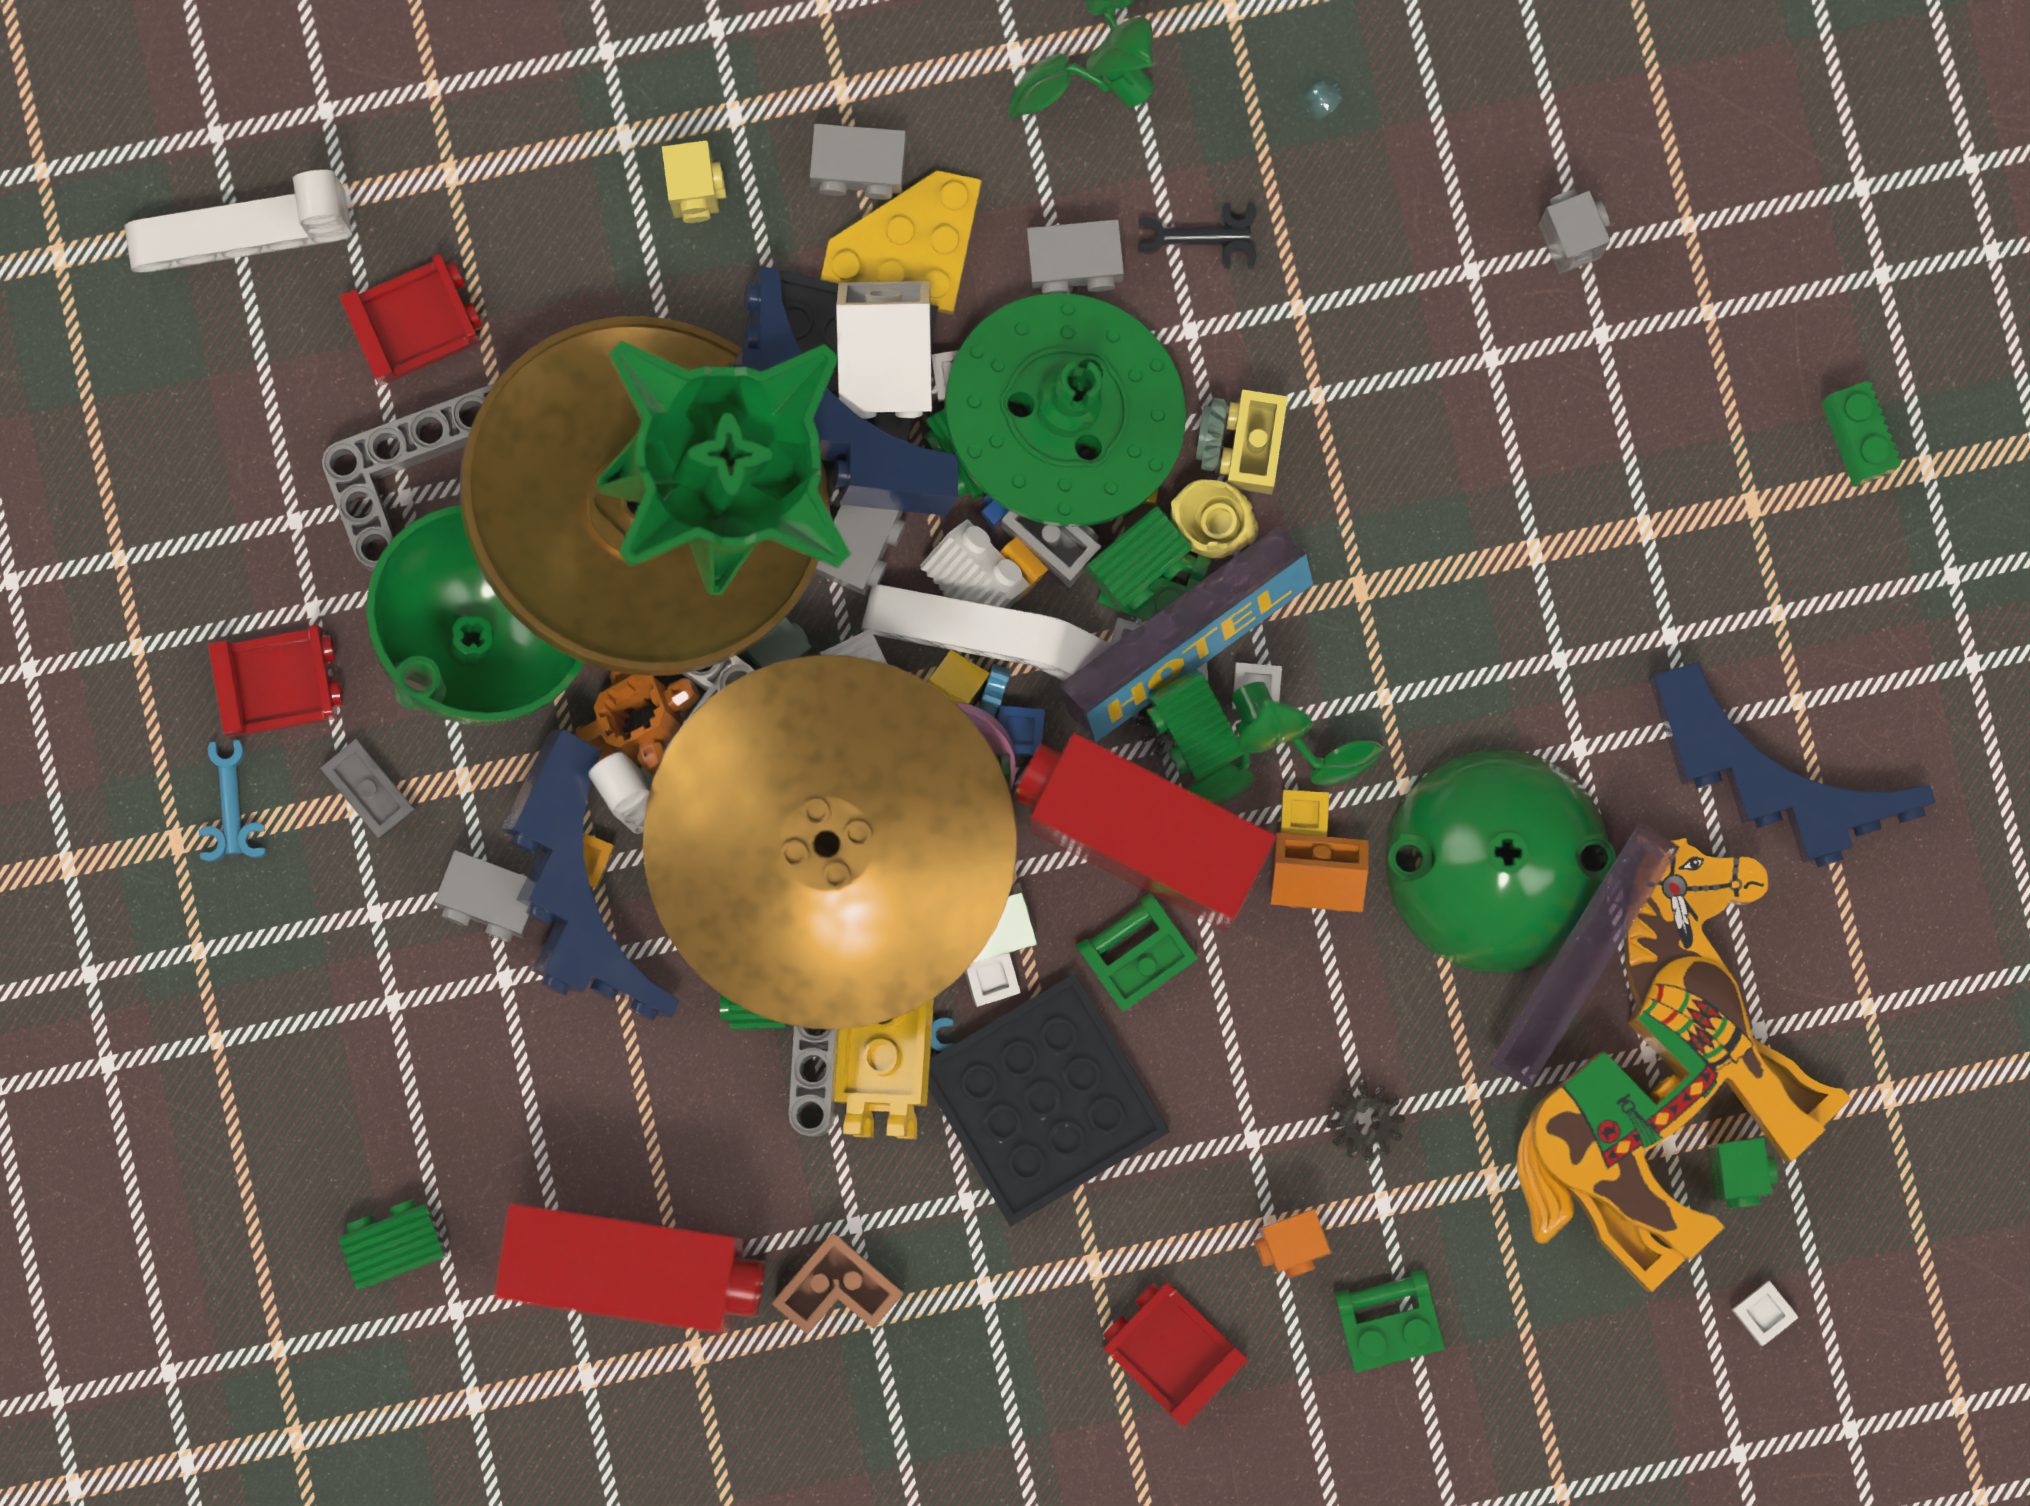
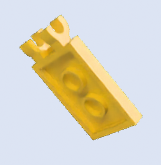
(885, 1071)

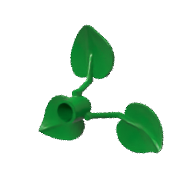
(1116, 58)
(1267, 725)

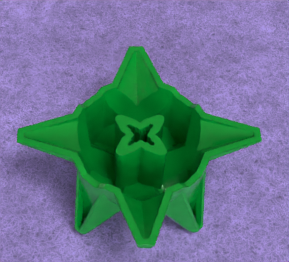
(723, 461)

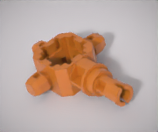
(633, 691)

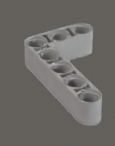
(371, 467)
(821, 1092)

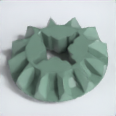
(1211, 434)

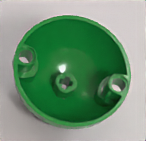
(431, 598)
(1467, 900)

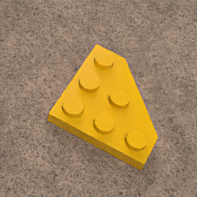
(911, 239)

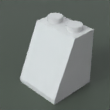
(884, 347)

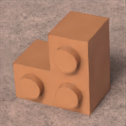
(836, 1274)

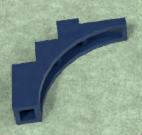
(869, 463)
(1819, 814)
(579, 947)

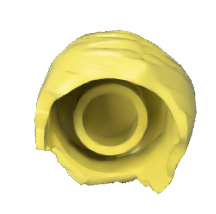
(1214, 518)

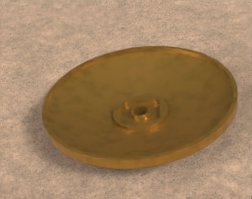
(556, 540)
(917, 824)

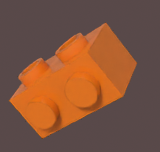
(1320, 874)
(1292, 1244)

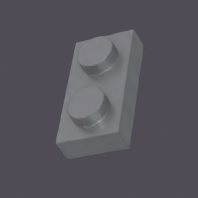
(367, 789)

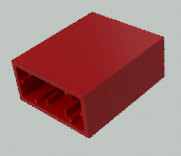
(1144, 829)
(627, 1270)

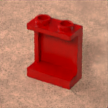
(412, 320)
(275, 682)
(1173, 1352)

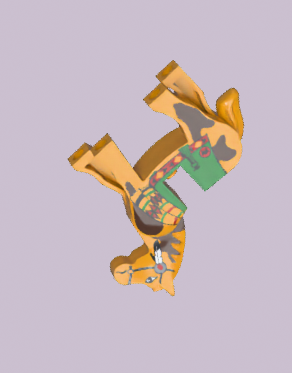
(1598, 1123)

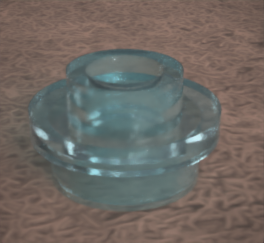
(1322, 99)

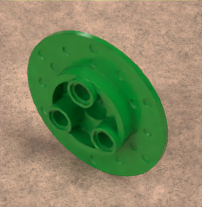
(1085, 381)

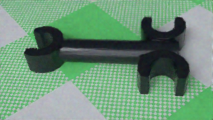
(1235, 235)

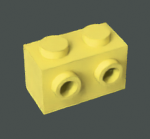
(693, 181)
(1256, 443)

